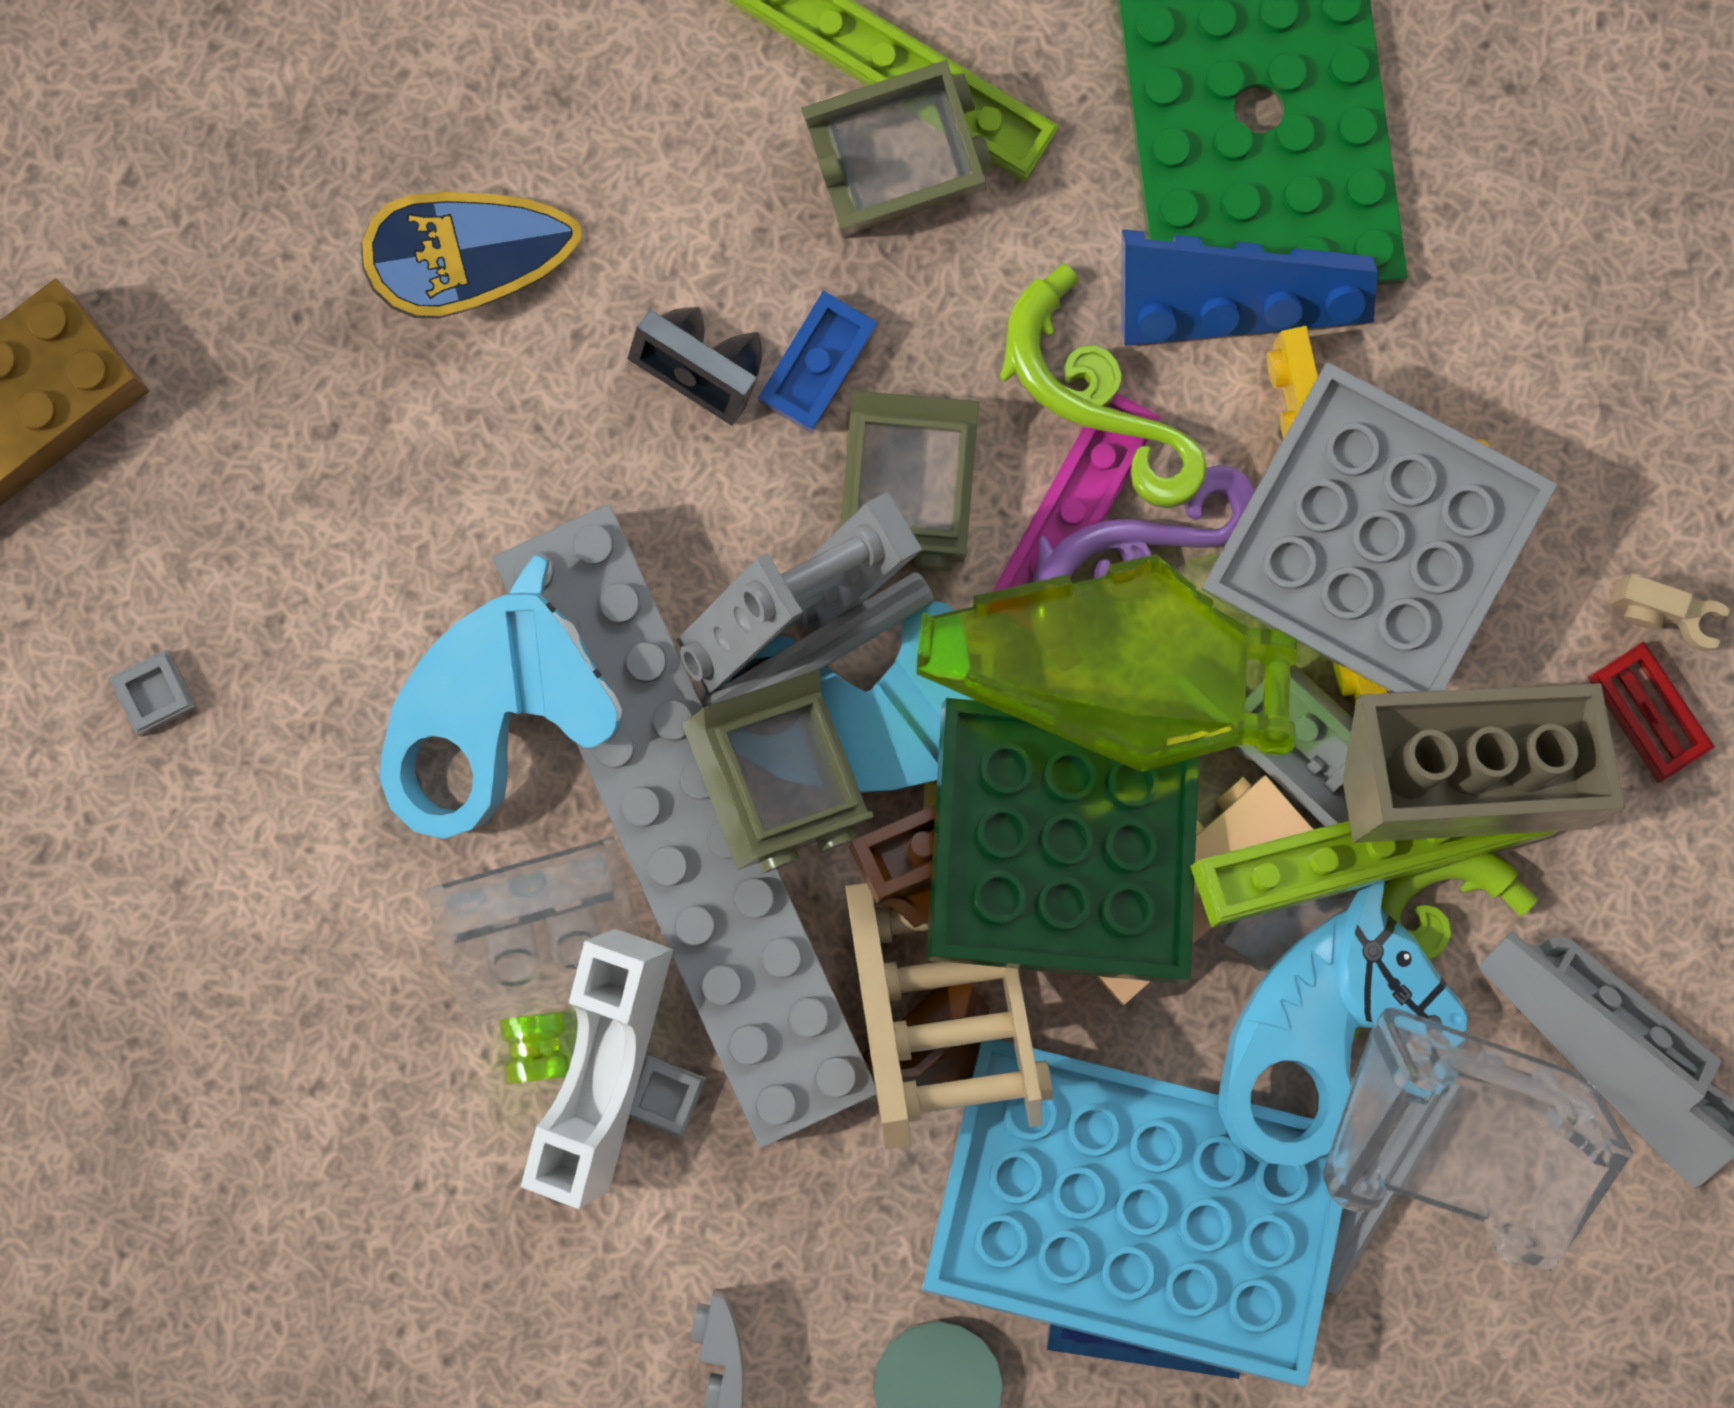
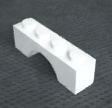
(615, 1009)

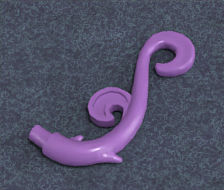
(1133, 535)

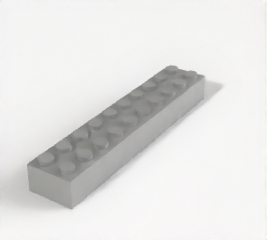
(726, 926)

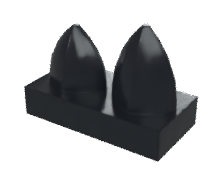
(715, 378)

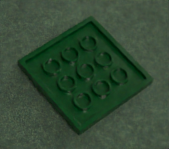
(1058, 854)

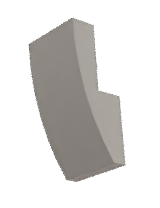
(720, 1338)

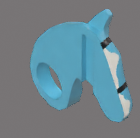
(491, 663)

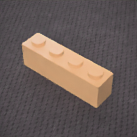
(1248, 818)

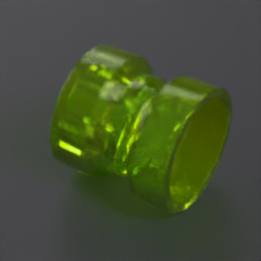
(534, 1047)

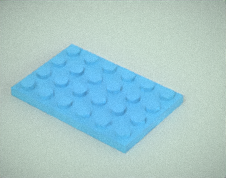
(1137, 1220)

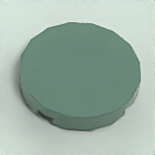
(937, 1368)

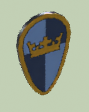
(462, 250)

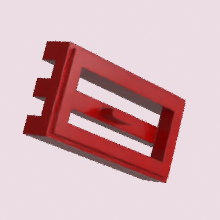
(1632, 727)

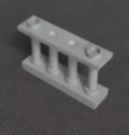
(824, 587)

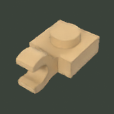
(1653, 603)

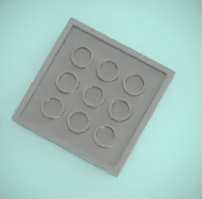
(1378, 536)

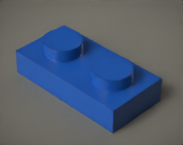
(817, 362)

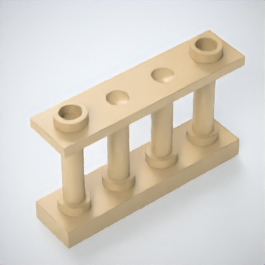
(894, 1041)

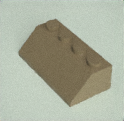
(1480, 763)

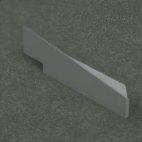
(1623, 1048)

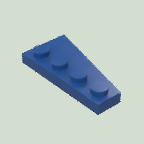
(1211, 291)

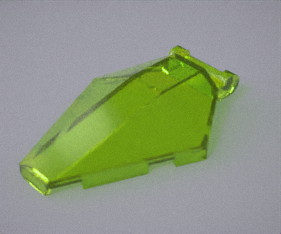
(1117, 664)

